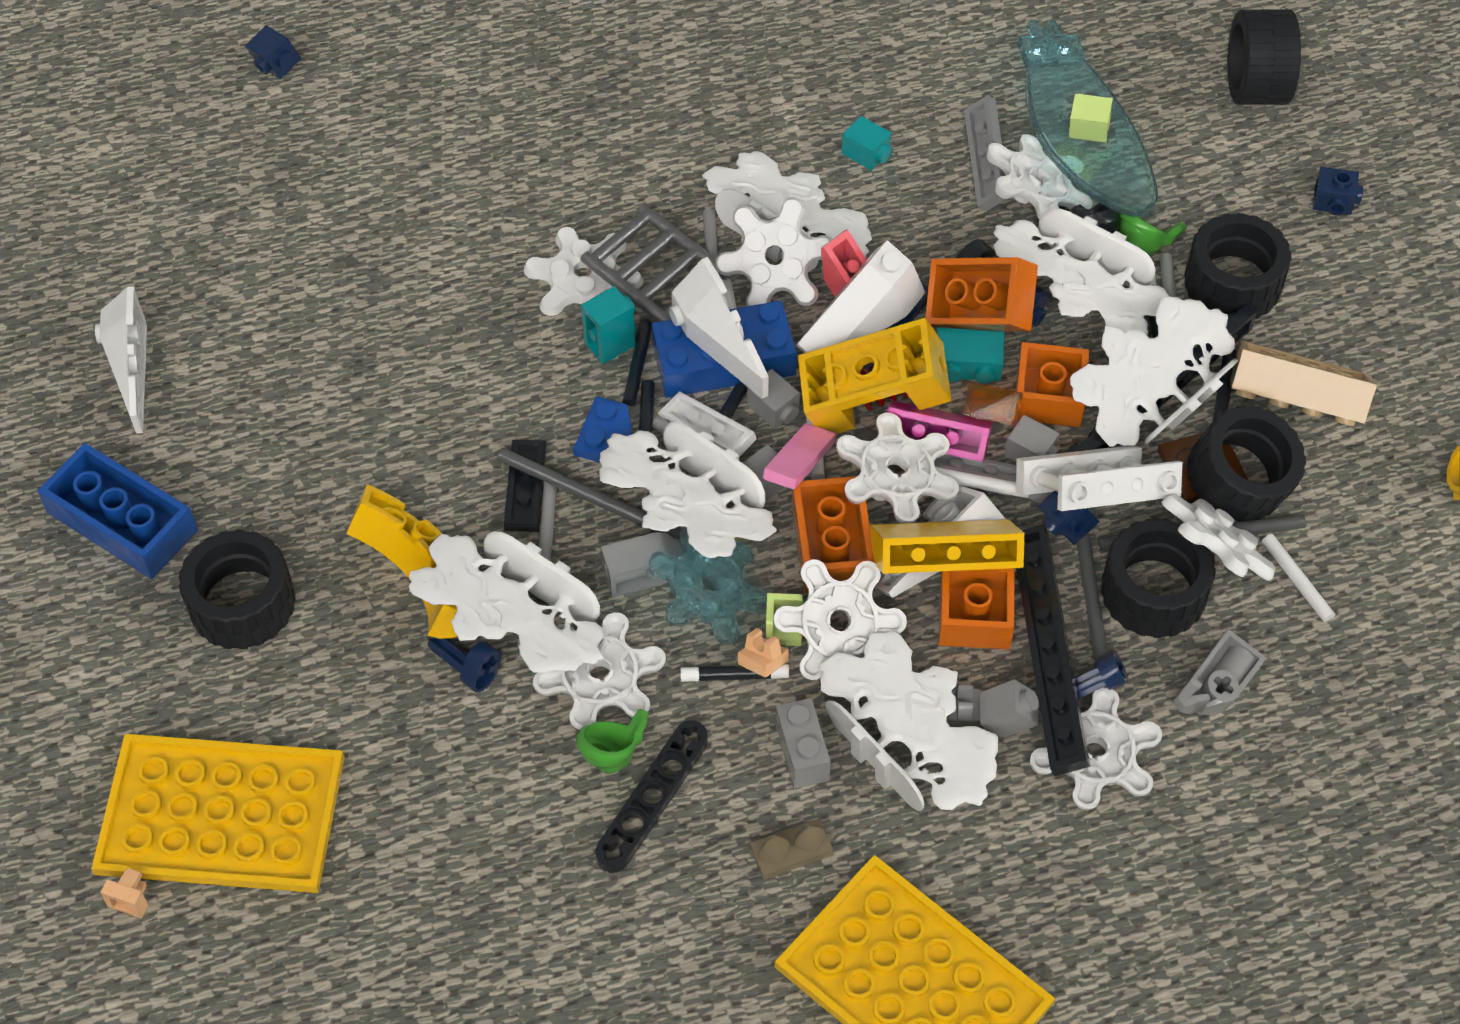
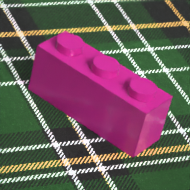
(966, 435)

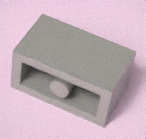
(802, 743)

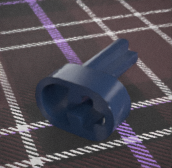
(476, 667)
(1108, 673)

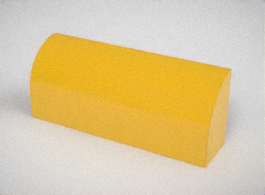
(947, 546)

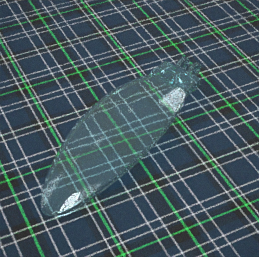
(1109, 172)

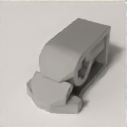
(628, 561)
(1224, 669)

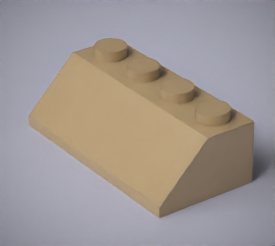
(1302, 382)

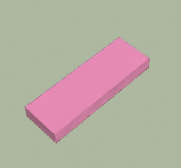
(799, 456)

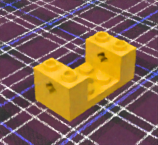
(904, 360)

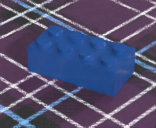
(691, 370)
(118, 510)

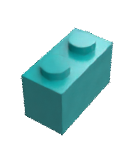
(608, 324)
(973, 354)

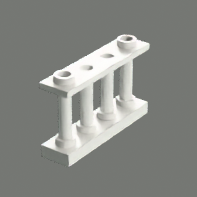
(1098, 477)

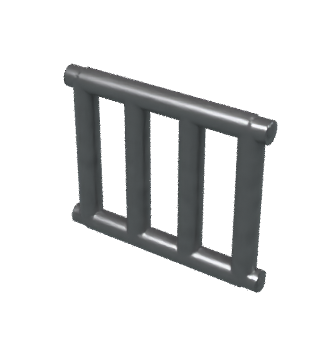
(618, 278)

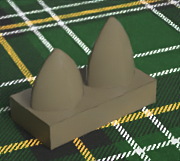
(791, 849)

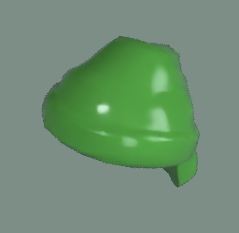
(1147, 236)
(611, 744)

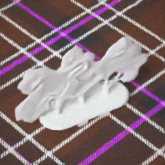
(769, 190)
(1089, 270)
(1147, 370)
(688, 500)
(497, 605)
(913, 711)

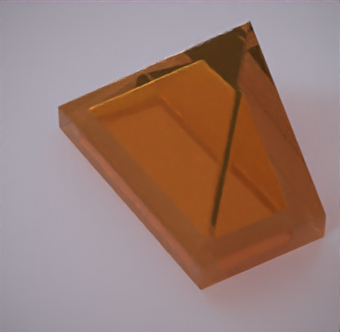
(992, 404)

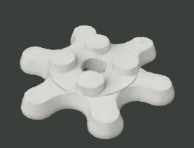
(1033, 177)
(758, 238)
(561, 276)
(895, 448)
(1215, 531)
(824, 598)
(617, 688)
(1121, 747)

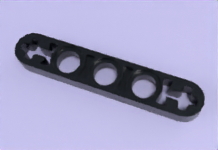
(650, 813)

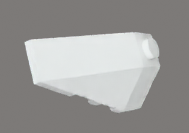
(870, 302)
(706, 321)
(124, 340)
(966, 506)

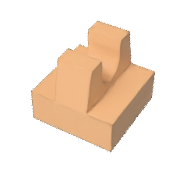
(762, 654)
(126, 894)

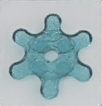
(708, 606)

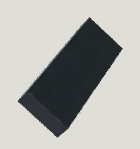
(524, 490)

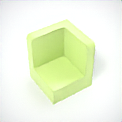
(1090, 117)
(774, 602)

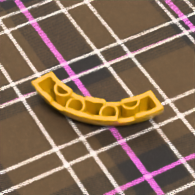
(403, 540)

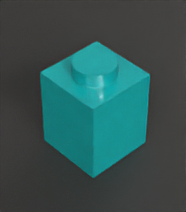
(867, 143)

